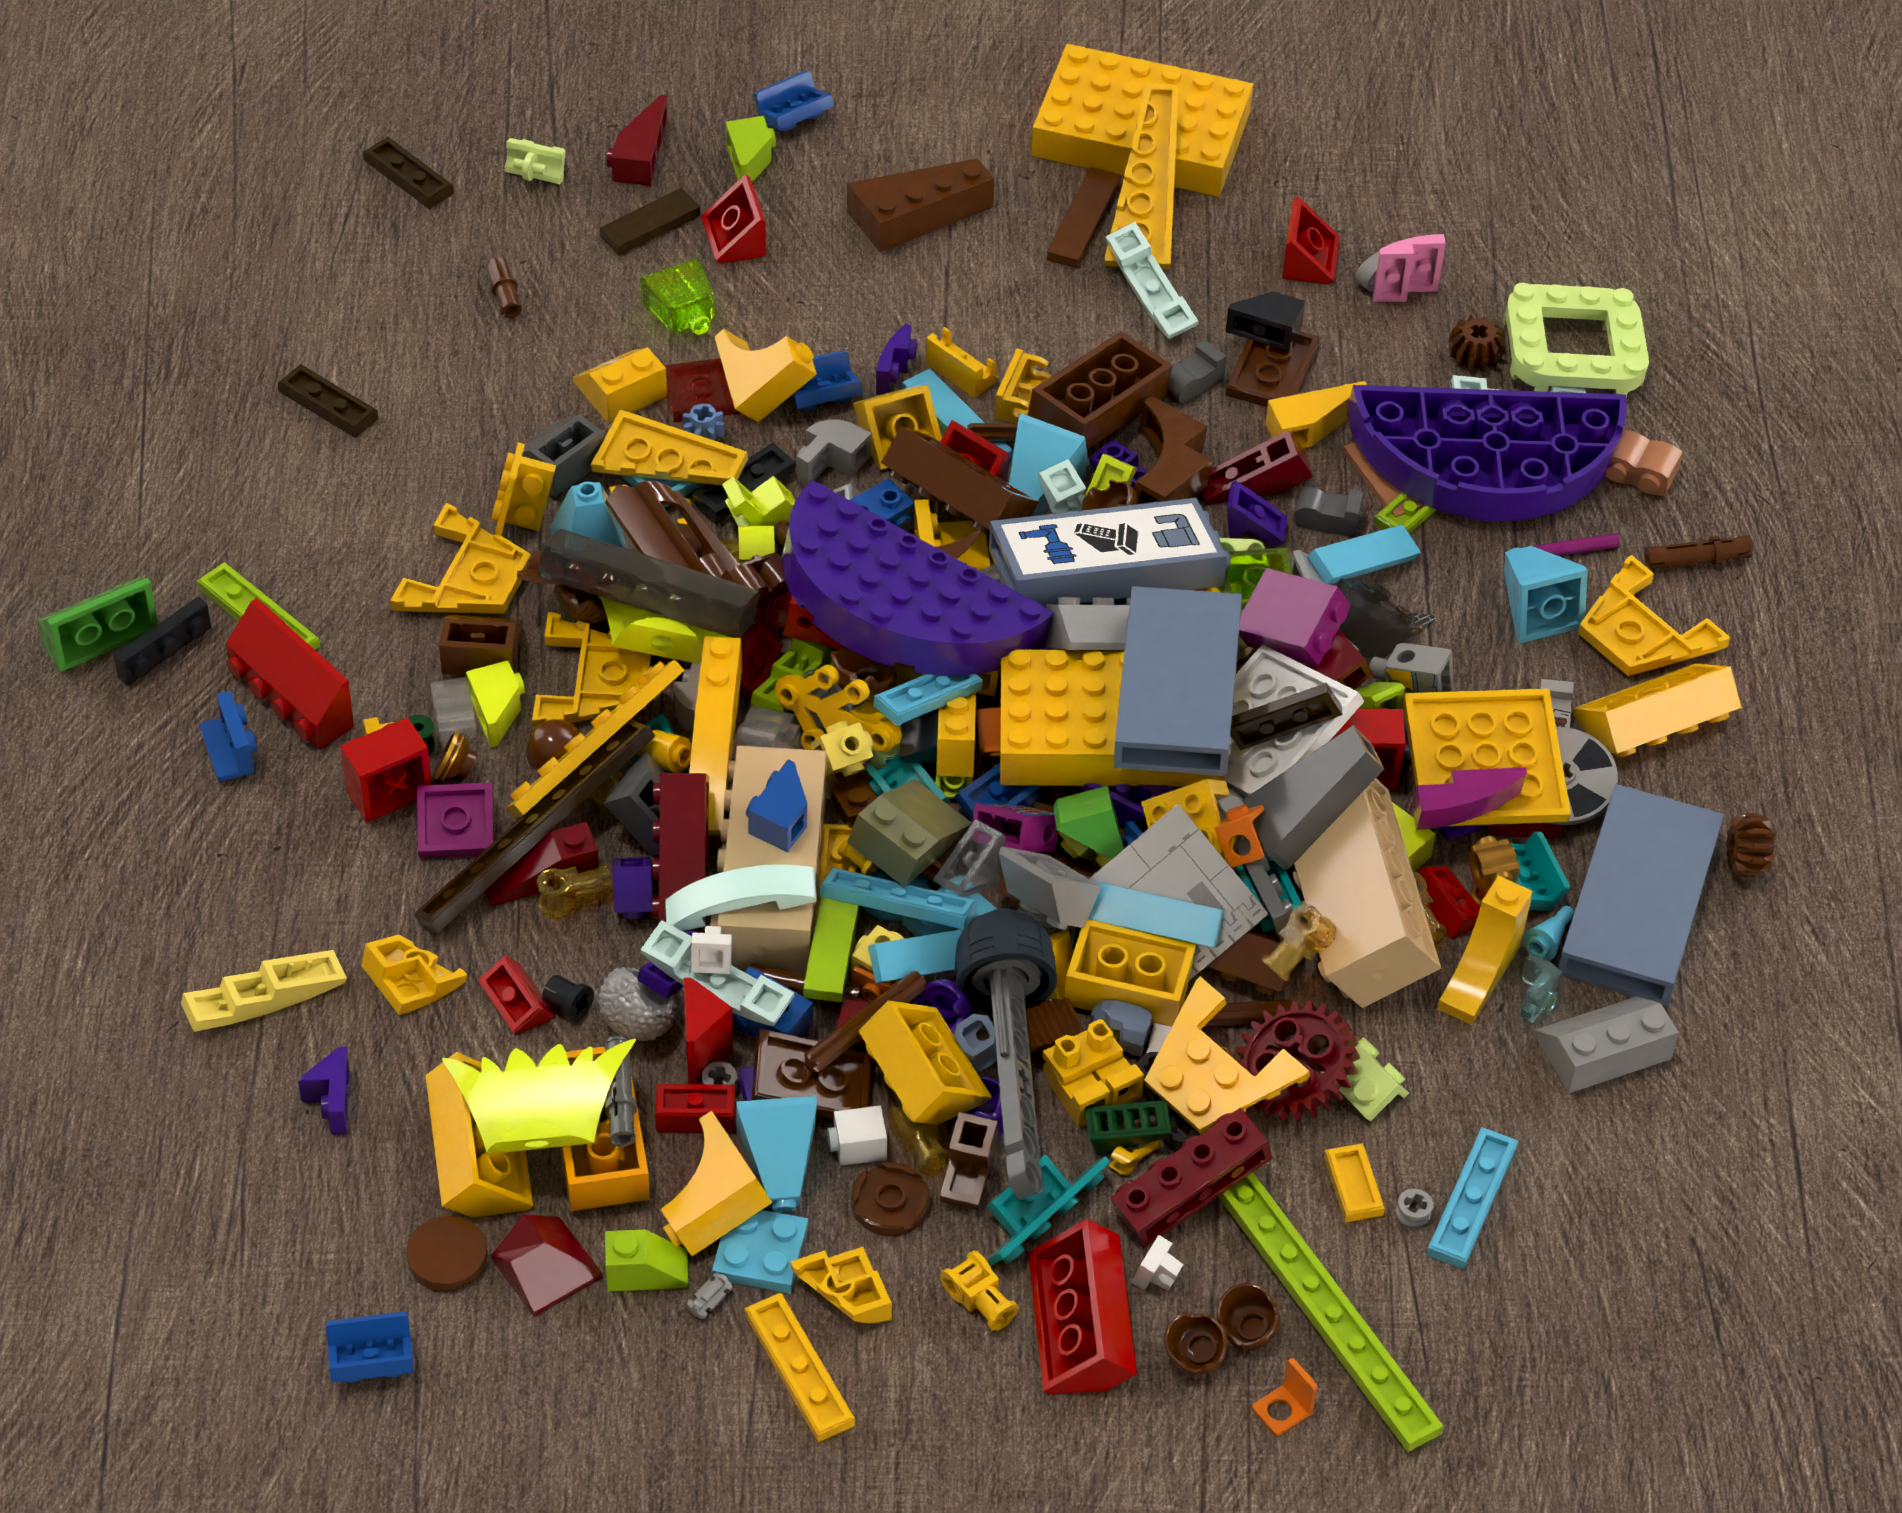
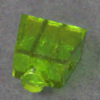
(679, 297)

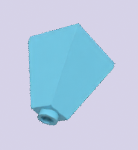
(1039, 448)
(588, 515)
(1544, 593)
(778, 1145)

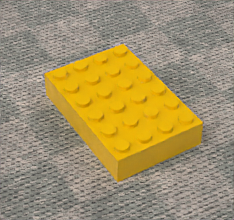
(1096, 107)
(1063, 721)

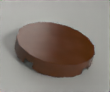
(890, 1199)
(446, 1253)

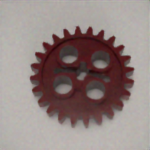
(1313, 1031)

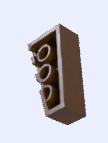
(918, 201)

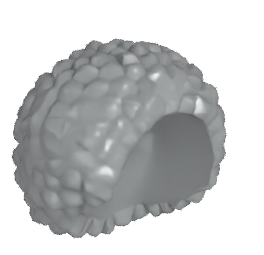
(633, 1007)

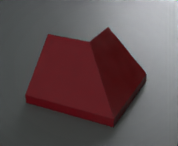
(544, 1262)

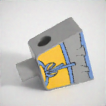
(1416, 668)

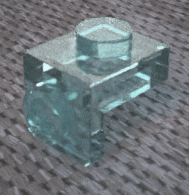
(1544, 987)

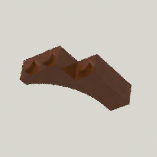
(1179, 445)

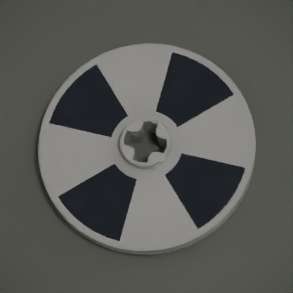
(1590, 774)

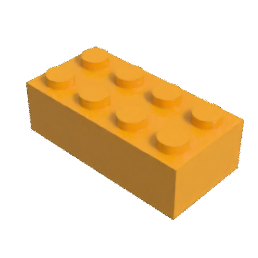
(603, 1172)

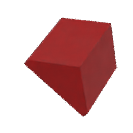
(736, 224)
(1310, 246)
(977, 449)
(707, 1029)

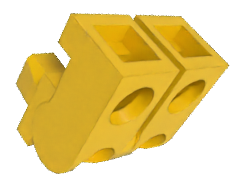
(1091, 1071)

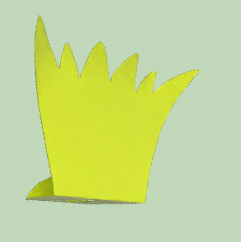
(653, 633)
(539, 1104)

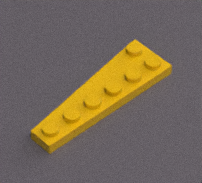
(1150, 173)
(605, 725)

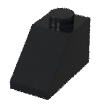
(1267, 319)

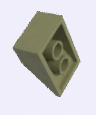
(906, 830)

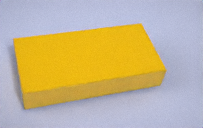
(1354, 1182)

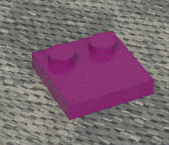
(454, 819)

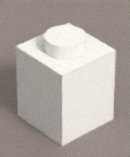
(858, 1136)

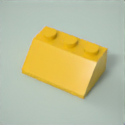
(1129, 968)
(923, 1062)

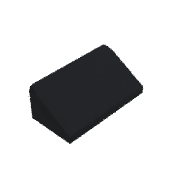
(920, 738)

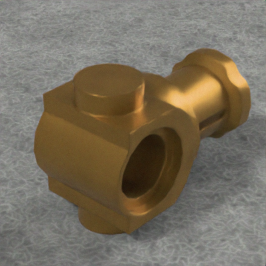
(1487, 861)

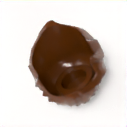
(580, 604)
(855, 666)

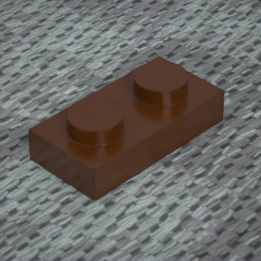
(849, 794)

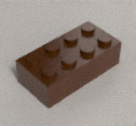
(1101, 389)
(954, 480)

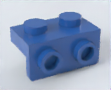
(791, 101)
(831, 383)
(227, 741)
(988, 790)
(369, 1347)

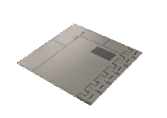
(1183, 865)

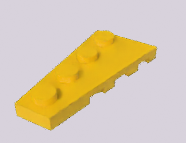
(664, 452)

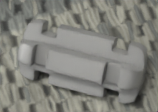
(709, 1295)

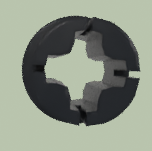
(569, 997)

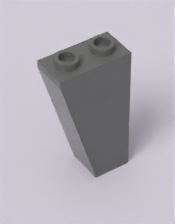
(1312, 795)

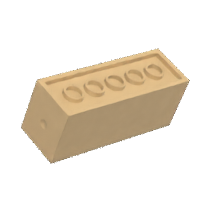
(1368, 890)
(763, 931)

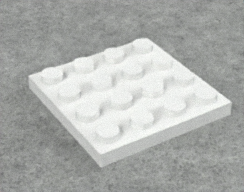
(1267, 679)

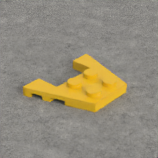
(479, 577)
(1635, 635)
(601, 675)
(1201, 1077)

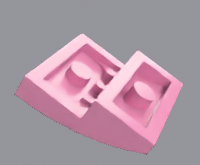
(1409, 267)

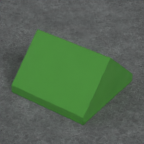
(1090, 820)

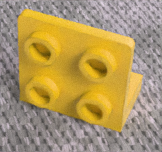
(942, 533)
(1197, 801)

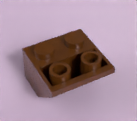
(478, 642)

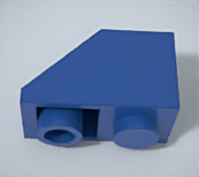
(780, 810)

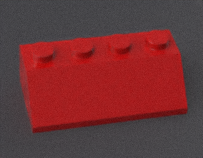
(290, 676)
(1082, 1311)

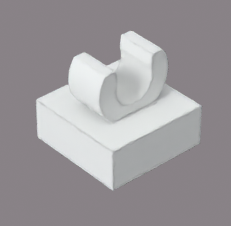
(711, 951)

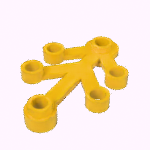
(795, 694)

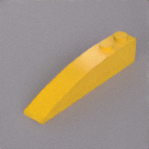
(716, 719)

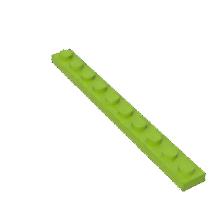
(1332, 1313)

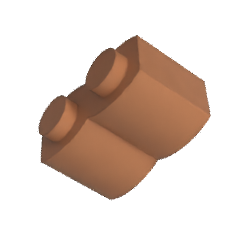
(1644, 463)

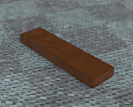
(1083, 217)

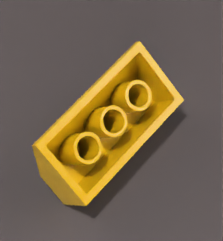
(1660, 708)
(468, 1176)

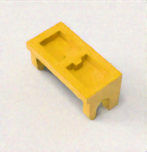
(958, 365)
(1017, 385)

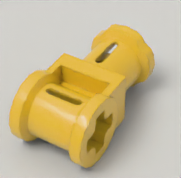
(978, 1287)

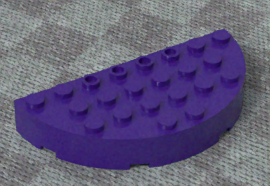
(1488, 449)
(900, 595)

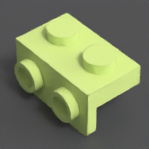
(1373, 1084)

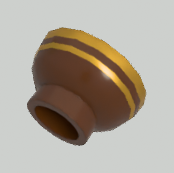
(455, 759)

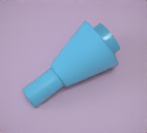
(1546, 937)

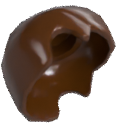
(1114, 496)
(548, 741)
(1248, 1316)
(1196, 1343)

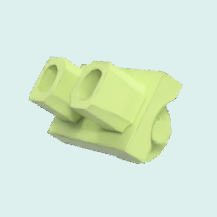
(535, 161)

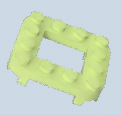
(1619, 317)

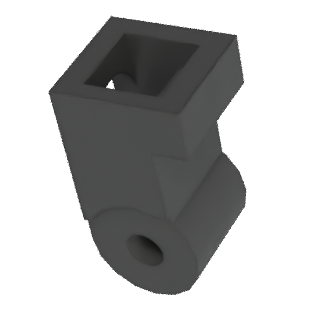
(1197, 372)
(1328, 511)

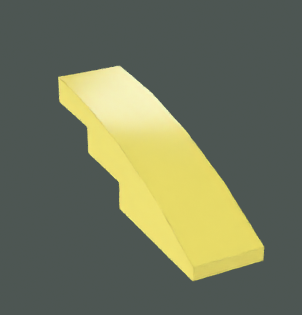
(272, 988)

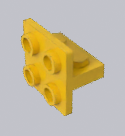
(522, 491)

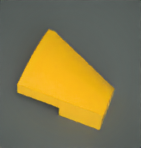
(408, 974)
(847, 1283)

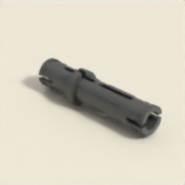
(620, 1103)

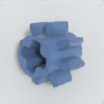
(704, 421)

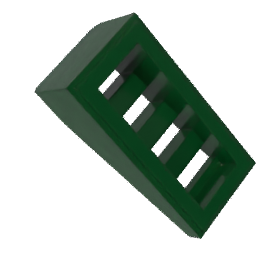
(1112, 1115)

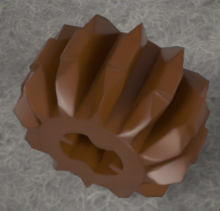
(1477, 343)
(1750, 844)

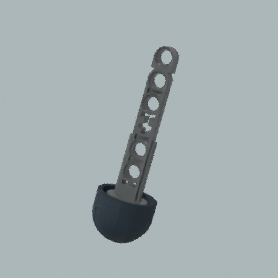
(1003, 969)

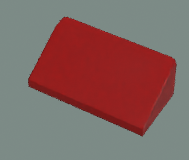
(1451, 901)
(515, 996)
(683, 1105)

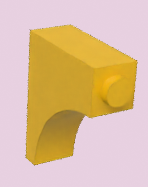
(765, 376)
(1489, 949)
(717, 1196)

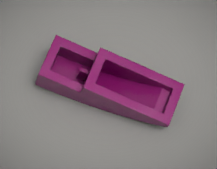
(1465, 796)

